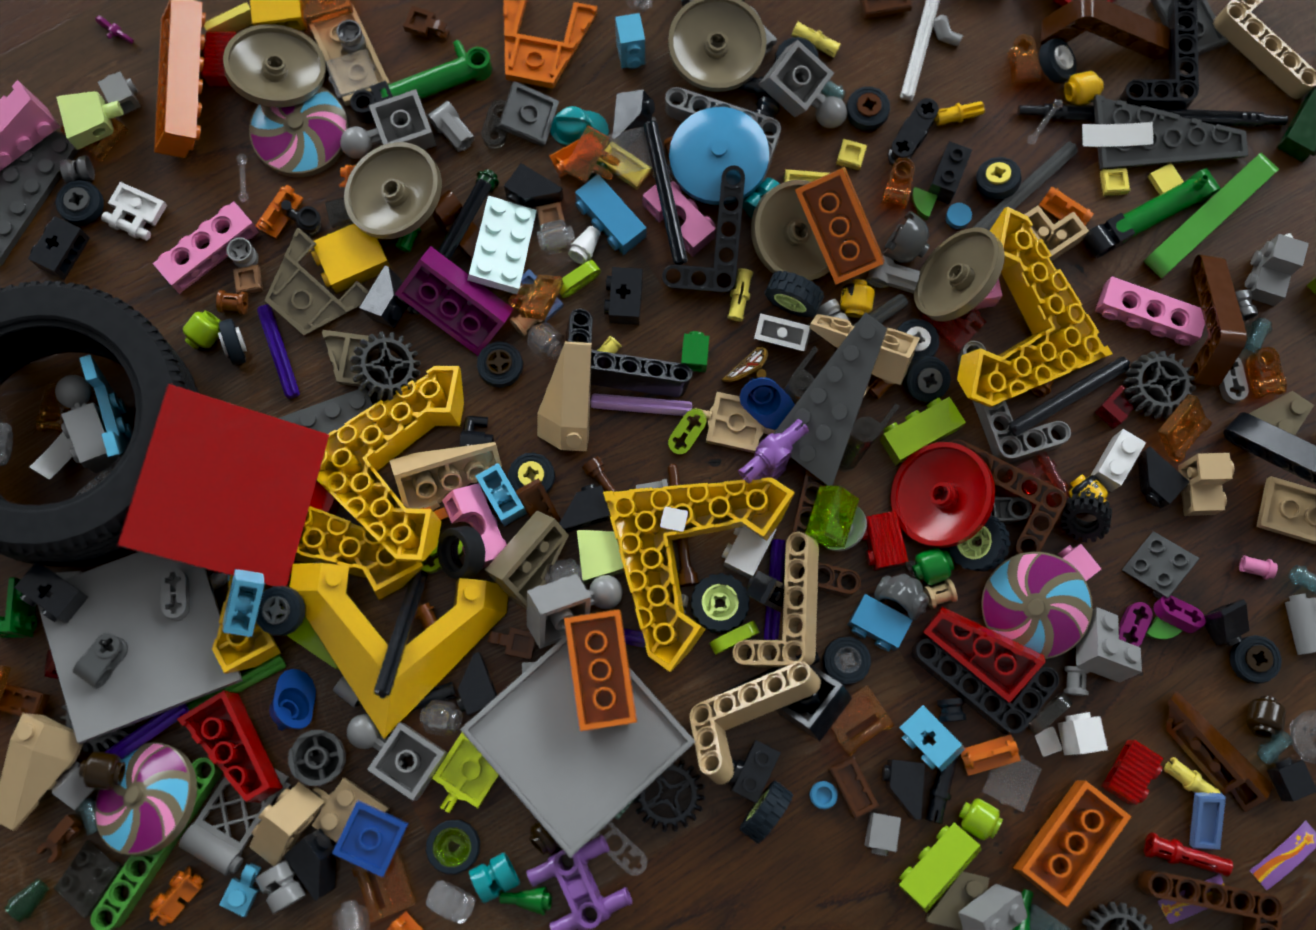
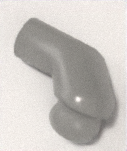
(944, 32)

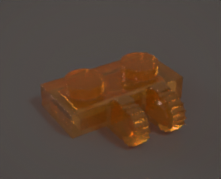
(587, 154)
(537, 298)

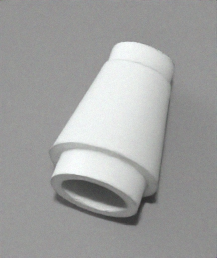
(584, 245)

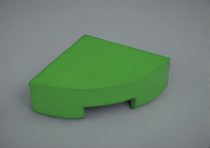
(923, 202)
(1161, 630)

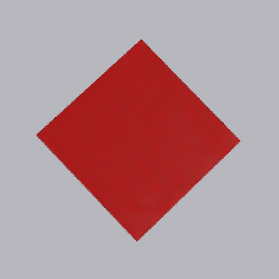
(223, 487)

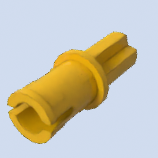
(959, 112)

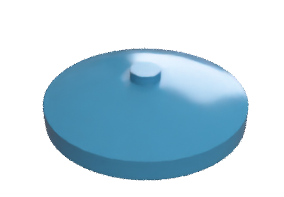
(710, 144)

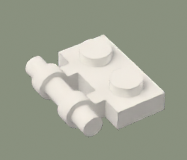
(137, 204)

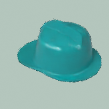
(571, 123)

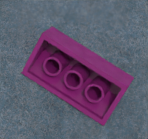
(452, 302)

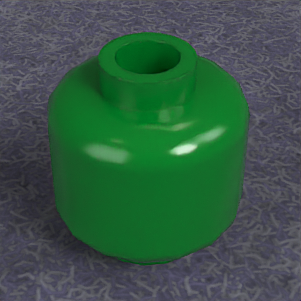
(933, 566)

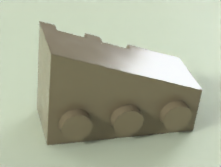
(528, 557)

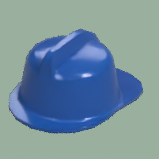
(766, 401)
(293, 700)

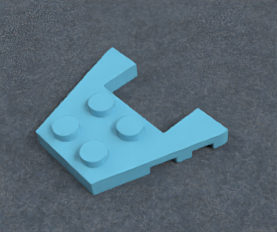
(112, 409)

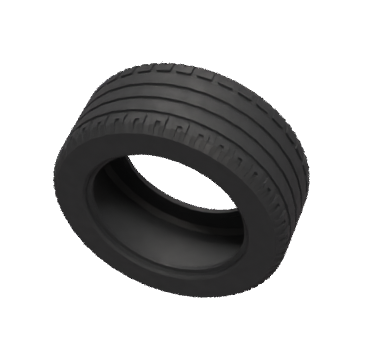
(73, 318)

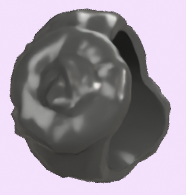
(904, 591)

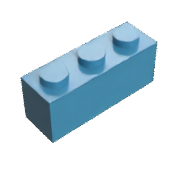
(610, 215)

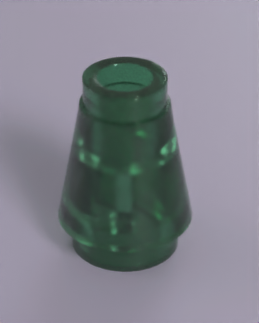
(25, 901)

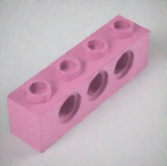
(205, 259)
(1164, 308)

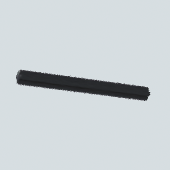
(665, 193)
(462, 223)
(1068, 396)
(400, 635)

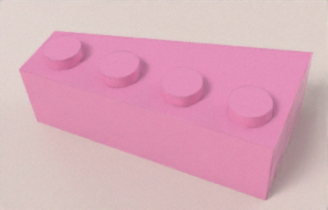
(22, 123)

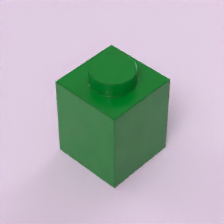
(695, 351)

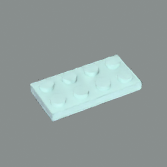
(502, 245)

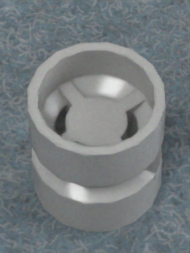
(283, 896)

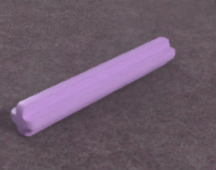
(640, 404)

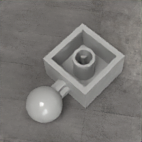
(797, 83)
(396, 121)
(83, 424)
(567, 598)
(390, 761)

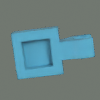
(241, 891)

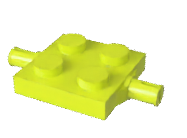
(465, 774)

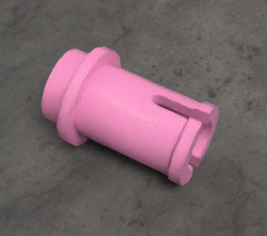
(1266, 569)

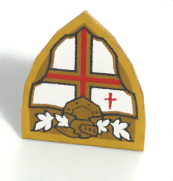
(749, 366)

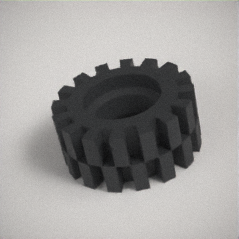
(1082, 528)

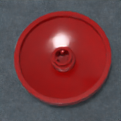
(943, 494)

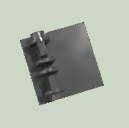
(1160, 565)

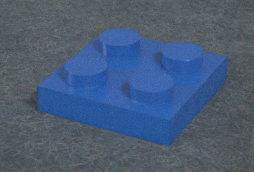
(370, 838)

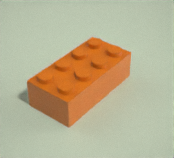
(840, 225)
(600, 670)
(1072, 842)

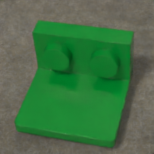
(19, 617)

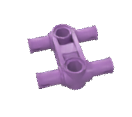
(773, 454)
(580, 887)

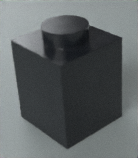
(1291, 779)

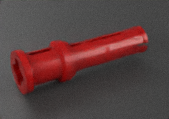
(1175, 852)

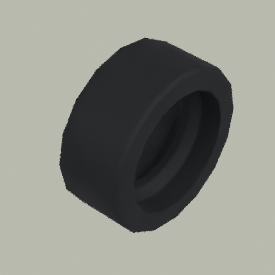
(473, 548)

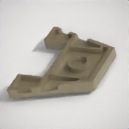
(301, 297)

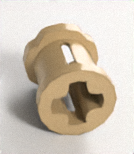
(522, 324)
(941, 593)

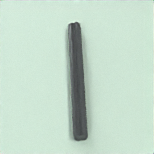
(1031, 184)

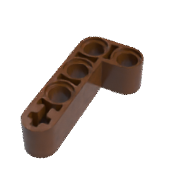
(445, 215)

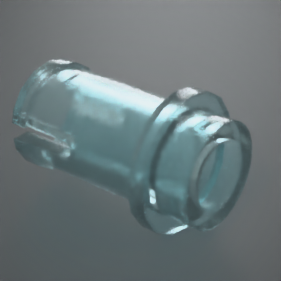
(832, 89)
(1260, 329)
(1302, 576)
(1274, 747)
(87, 814)

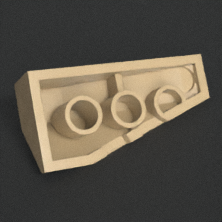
(894, 354)
(566, 404)
(431, 475)
(33, 762)

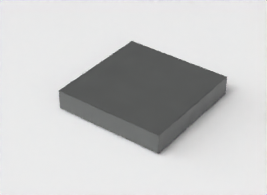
(528, 114)

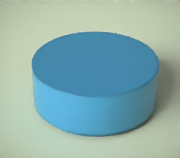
(958, 216)
(823, 795)

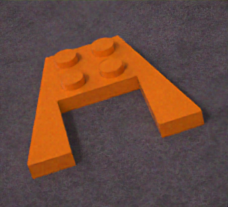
(539, 59)

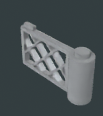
(1302, 621)
(215, 846)

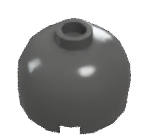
(908, 240)
(317, 758)

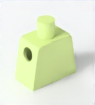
(87, 117)
(598, 554)

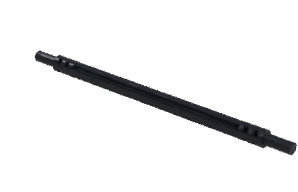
(1213, 117)

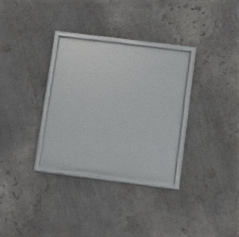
(165, 658)
(569, 775)

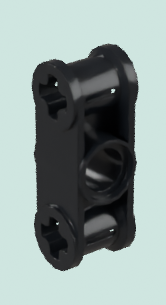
(913, 130)

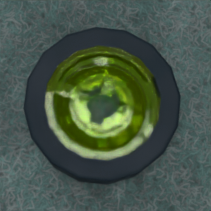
(438, 846)

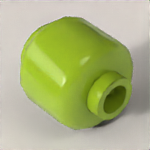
(201, 330)
(980, 819)

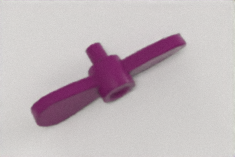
(113, 29)

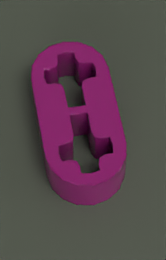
(1179, 614)
(1141, 625)

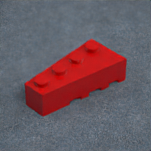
(987, 654)
(233, 744)

